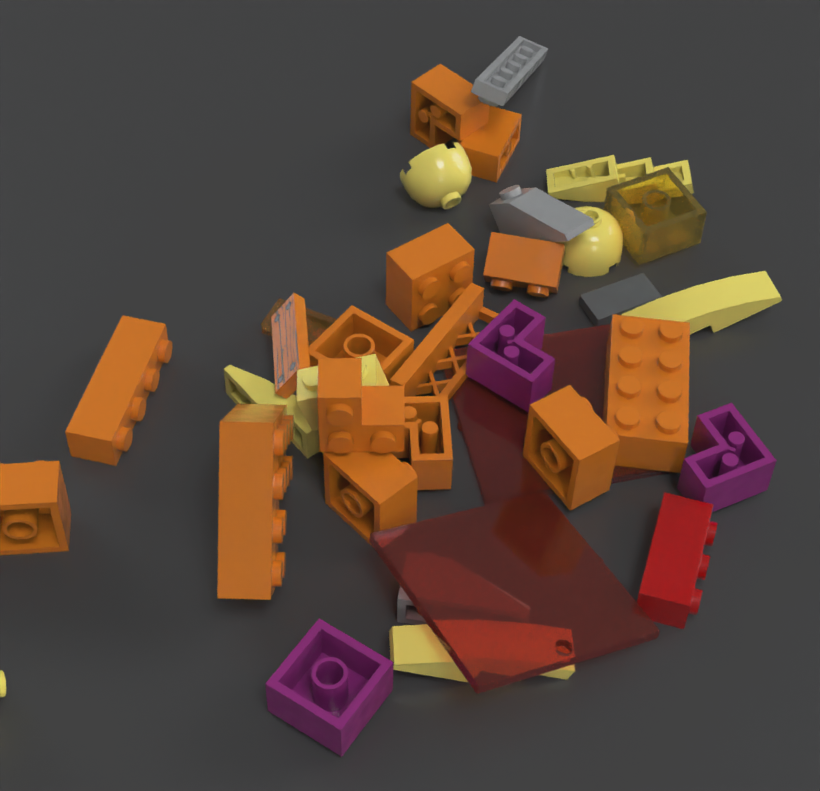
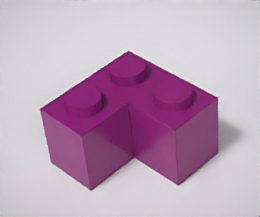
(510, 357)
(728, 460)

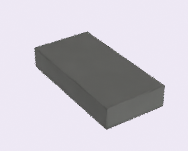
(617, 298)

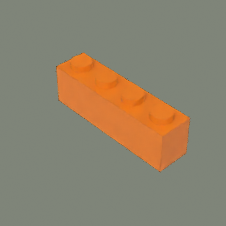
(119, 391)

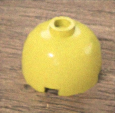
(438, 176)
(597, 247)

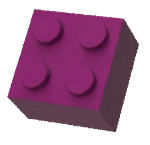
(329, 686)

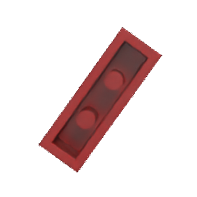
(677, 560)

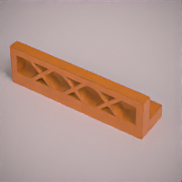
(439, 345)

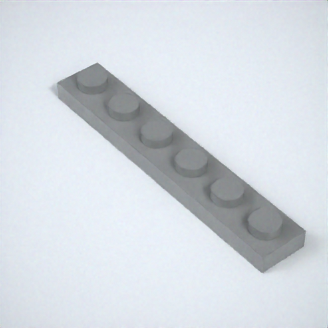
(508, 72)

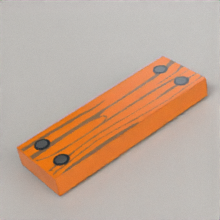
(289, 344)

